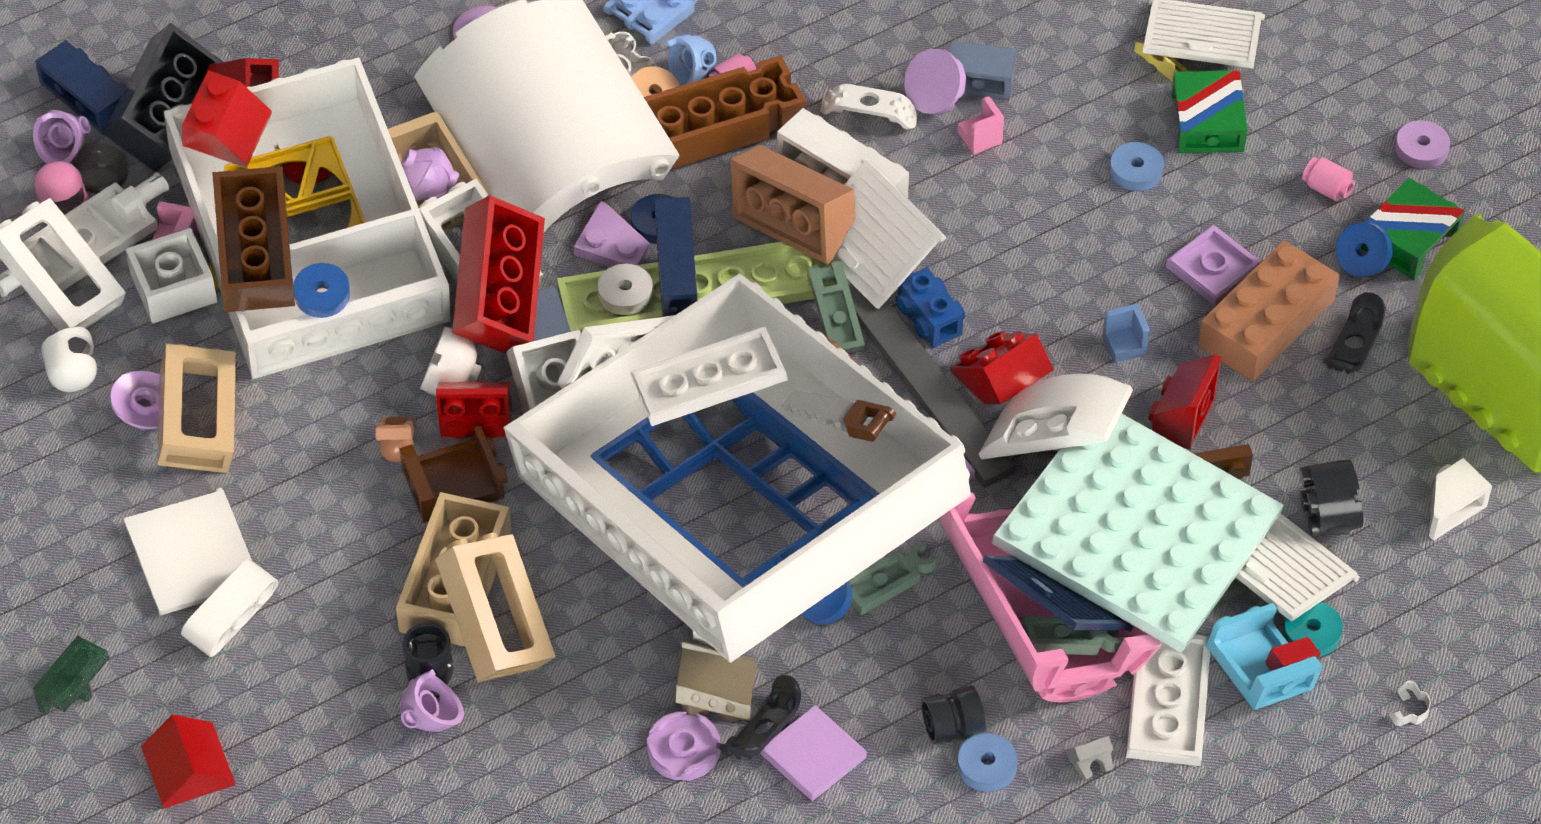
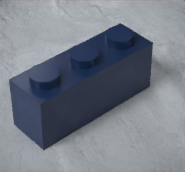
(80, 83)

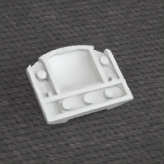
(1058, 415)

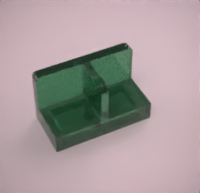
(70, 676)

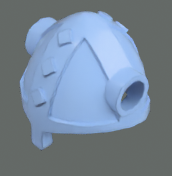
(697, 55)

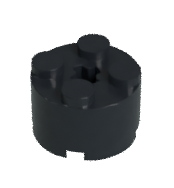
(1331, 497)

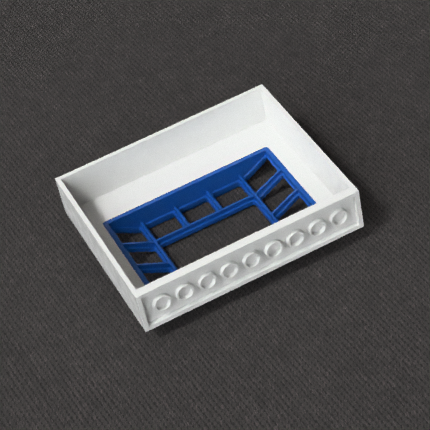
(891, 484)

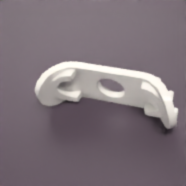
(890, 104)

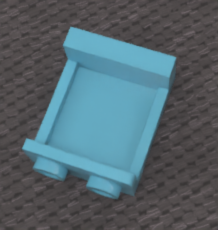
(1241, 650)

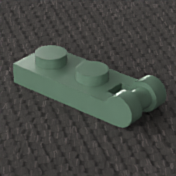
(836, 306)

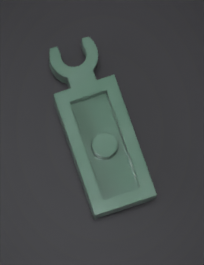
(889, 578)
(1054, 634)

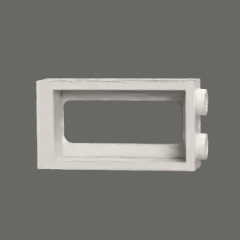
(441, 210)
(41, 285)

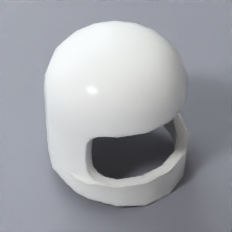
(67, 369)

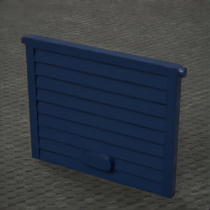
(1055, 597)

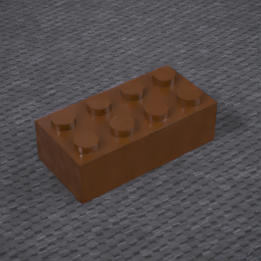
(253, 239)

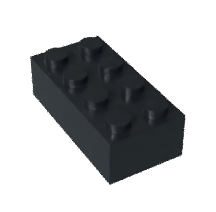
(163, 79)

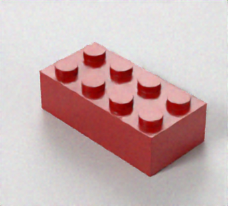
(498, 274)

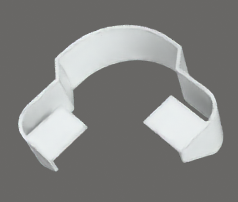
(1397, 717)

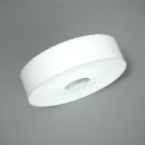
(625, 301)

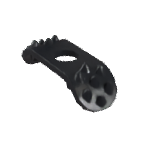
(1363, 321)
(779, 710)

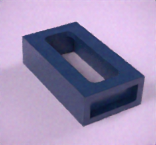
(675, 255)

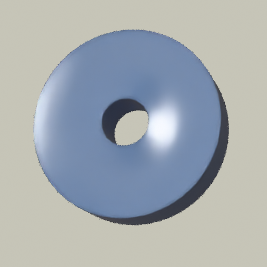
(1136, 178)
(982, 776)

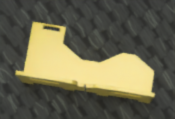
(1162, 63)

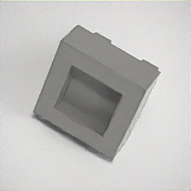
(1093, 750)

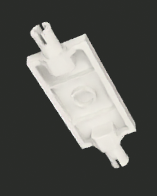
(106, 222)

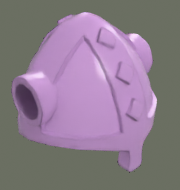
(62, 134)
(428, 172)
(423, 711)

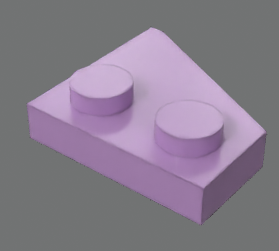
(611, 240)

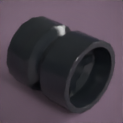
(428, 648)
(958, 713)

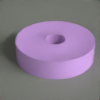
(1425, 156)

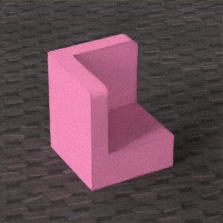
(983, 130)
(174, 219)

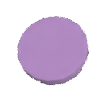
(934, 81)
(683, 746)

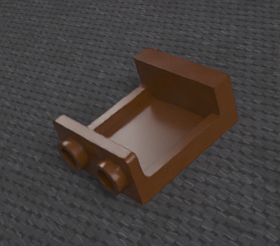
(457, 470)

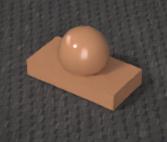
(395, 434)

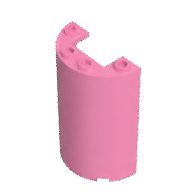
(1051, 673)

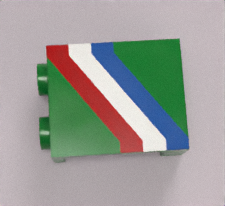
(1210, 111)
(1415, 223)

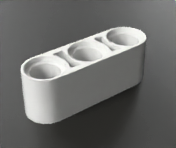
(229, 608)

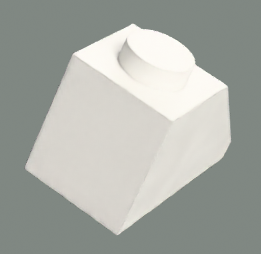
(1456, 497)

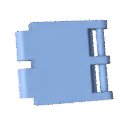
(657, 15)

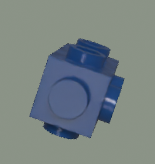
(930, 307)

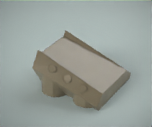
(715, 684)

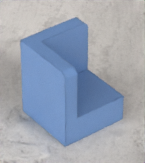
(1126, 333)

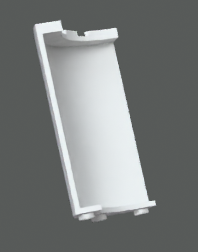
(544, 107)

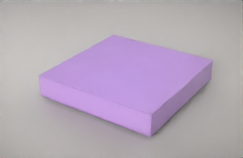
(1212, 264)
(814, 753)

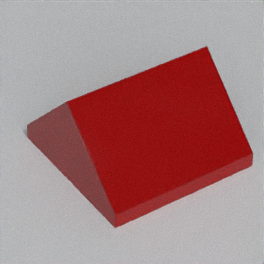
(186, 760)

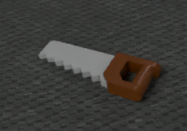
(842, 413)

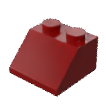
(225, 120)
(1186, 400)

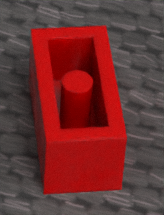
(1291, 653)

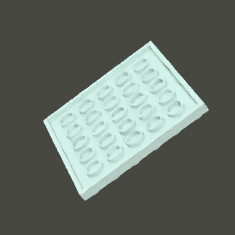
(1140, 529)

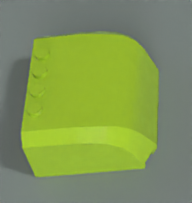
(1481, 332)

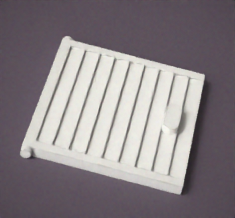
(1203, 33)
(885, 238)
(187, 549)
(1293, 570)

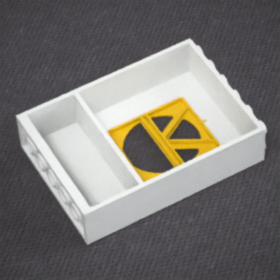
(385, 250)

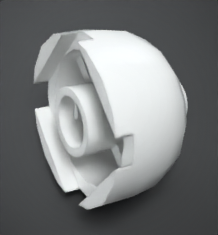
(451, 362)

